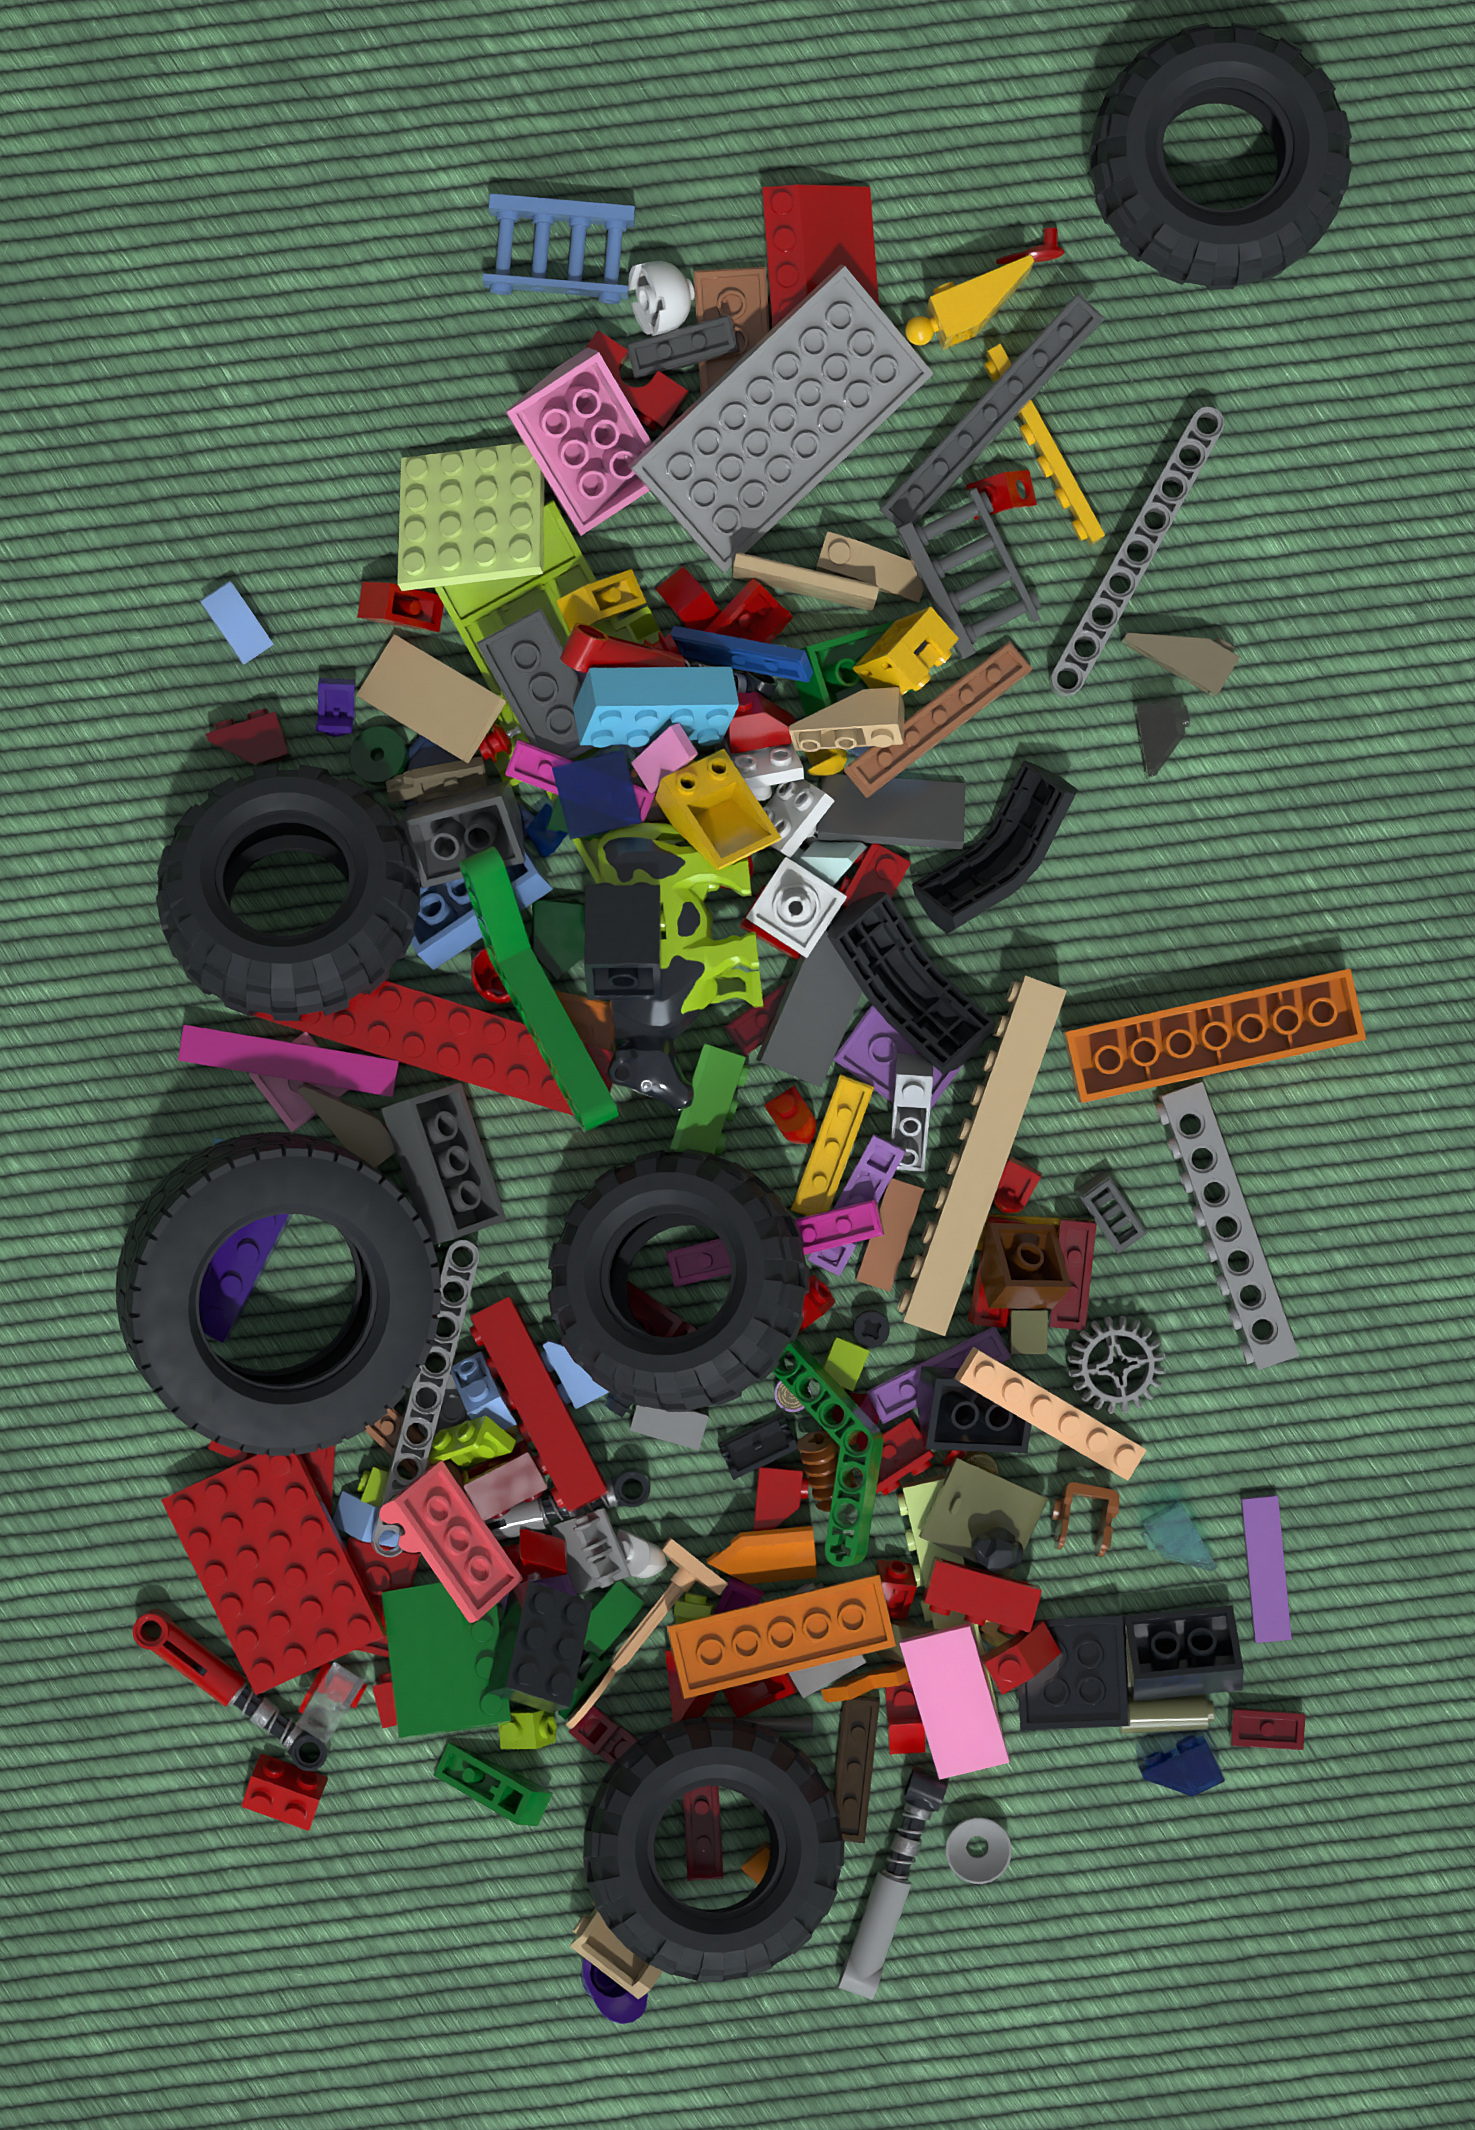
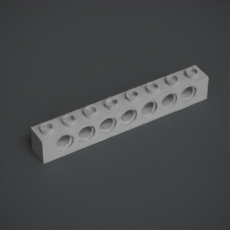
(1279, 1342)

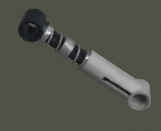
(539, 1512)
(891, 1887)

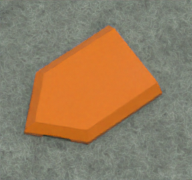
(769, 1556)

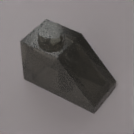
(1159, 731)

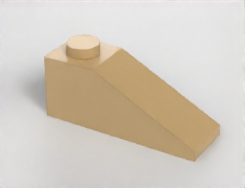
(870, 565)

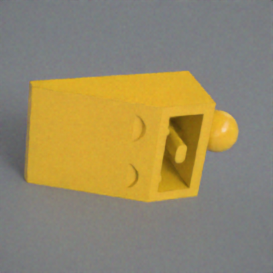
(965, 309)
(716, 810)

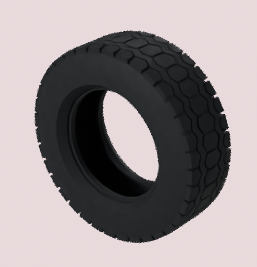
(359, 1369)

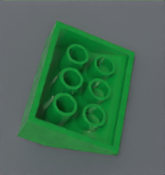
(440, 1663)

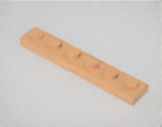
(1050, 1413)

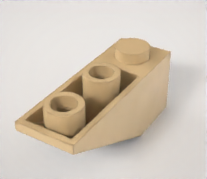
(859, 720)

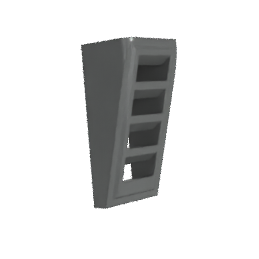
(1091, 1189)

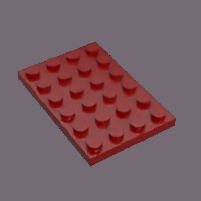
(273, 1568)

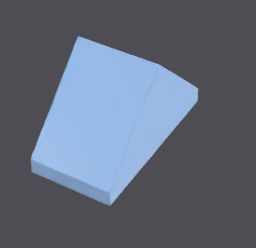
(359, 1518)

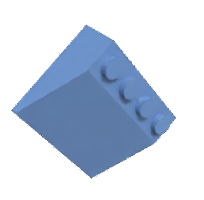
(448, 919)

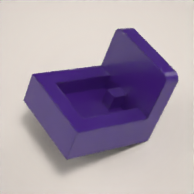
(336, 706)

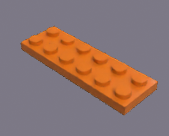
(781, 1636)

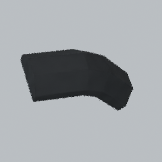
(1003, 855)
(907, 984)

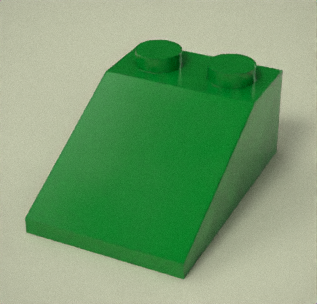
(833, 668)

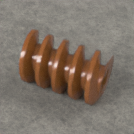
(820, 1459)

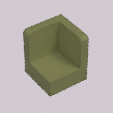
(1027, 1331)

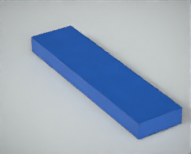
(742, 654)

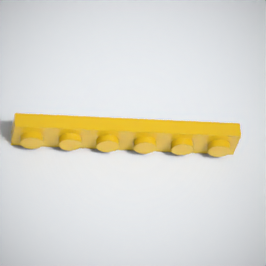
(1050, 460)

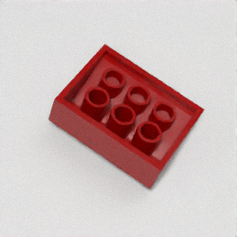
(812, 234)

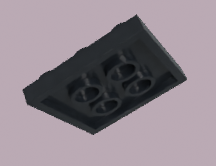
(1082, 1684)

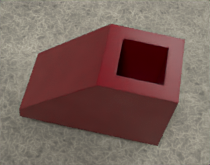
(254, 740)

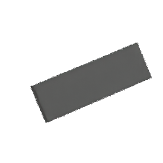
(683, 347)

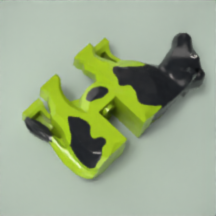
(693, 964)

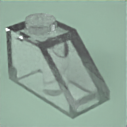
(330, 1702)

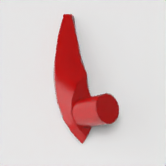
(1040, 253)

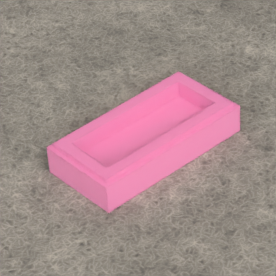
(664, 756)

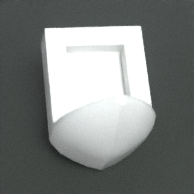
(641, 1556)

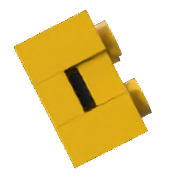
(907, 652)

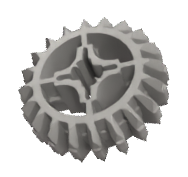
(1122, 1395)

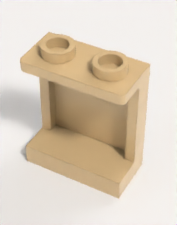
(609, 1955)

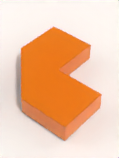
(859, 1684)

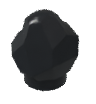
(997, 1549)

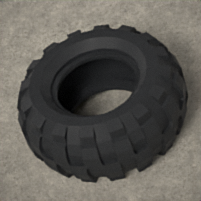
(1235, 69)
(275, 815)
(609, 1230)
(801, 1866)

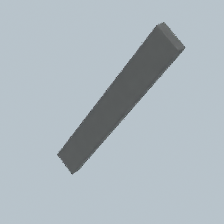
(993, 412)

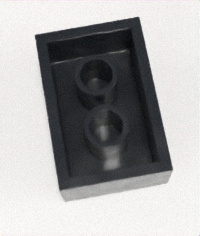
(540, 1647)

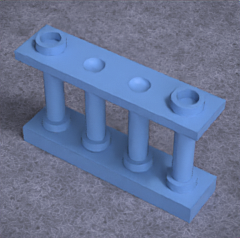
(544, 213)

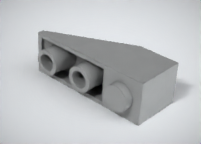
(911, 1109)

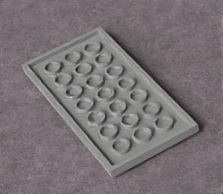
(781, 418)

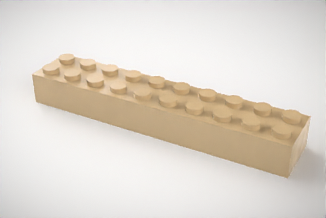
(982, 1154)

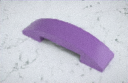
(865, 1184)

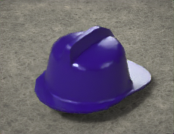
(610, 1997)

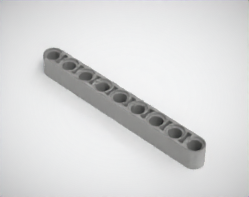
(1147, 538)
(435, 1382)

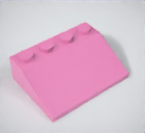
(583, 438)

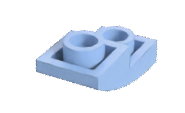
(236, 622)

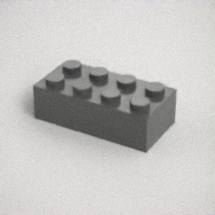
(444, 1163)

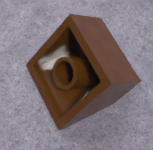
(1023, 1266)

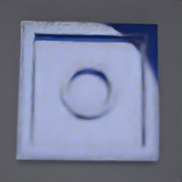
(597, 794)

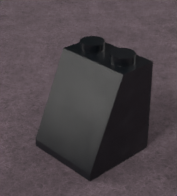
(623, 941)

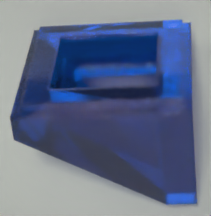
(545, 840)

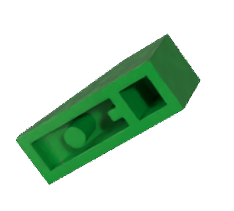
(493, 1785)

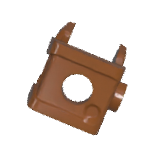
(1061, 1513)

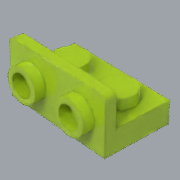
(471, 1442)

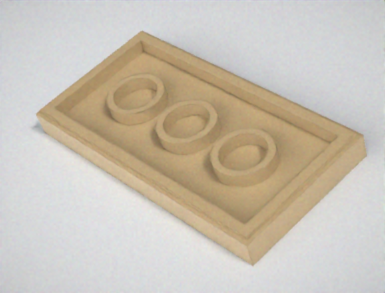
(805, 581)
(431, 698)

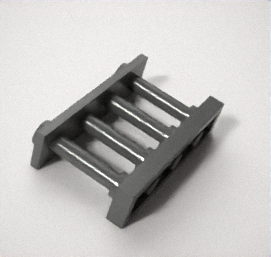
(931, 571)

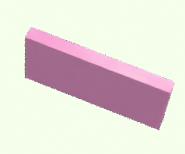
(954, 1701)

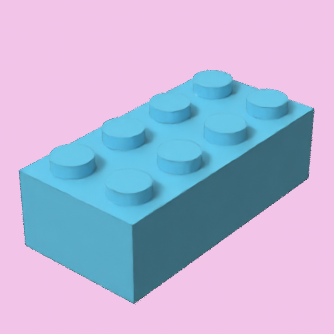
(642, 703)

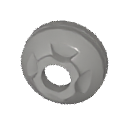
(978, 1868)

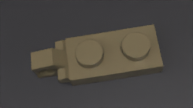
(437, 781)

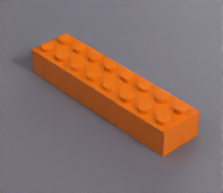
(1214, 1035)

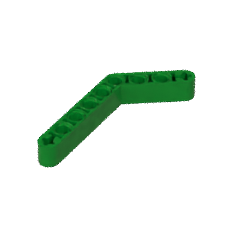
(531, 990)
(849, 1457)

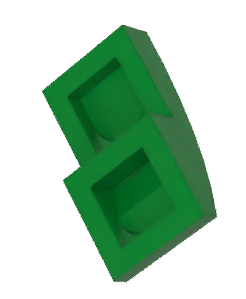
(611, 1617)

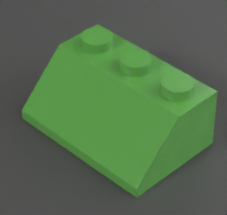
(714, 1087)

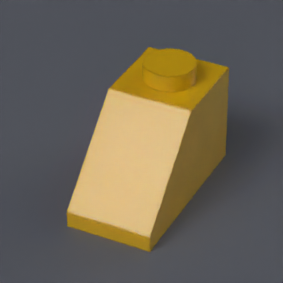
(601, 600)

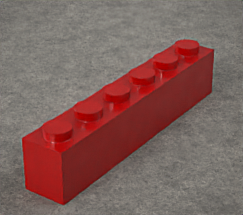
(539, 1404)

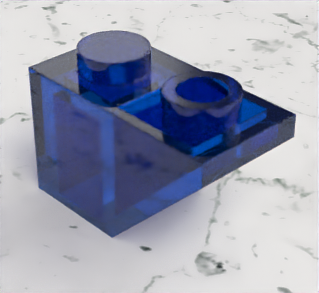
(1184, 1769)

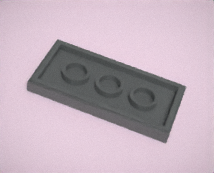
(536, 682)
(896, 814)
(812, 1015)

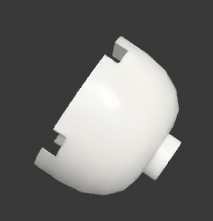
(662, 296)

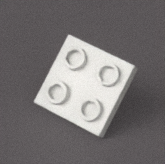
(766, 767)
(796, 814)
(796, 907)

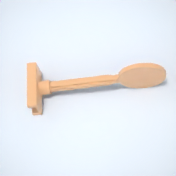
(689, 1572)

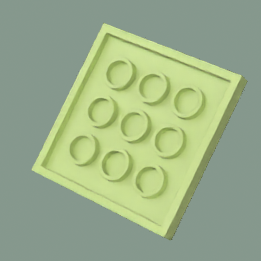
(470, 517)

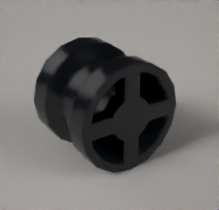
(868, 1323)

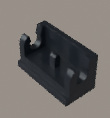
(758, 1446)

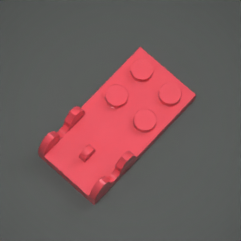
(452, 1541)

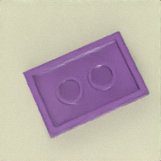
(872, 1056)

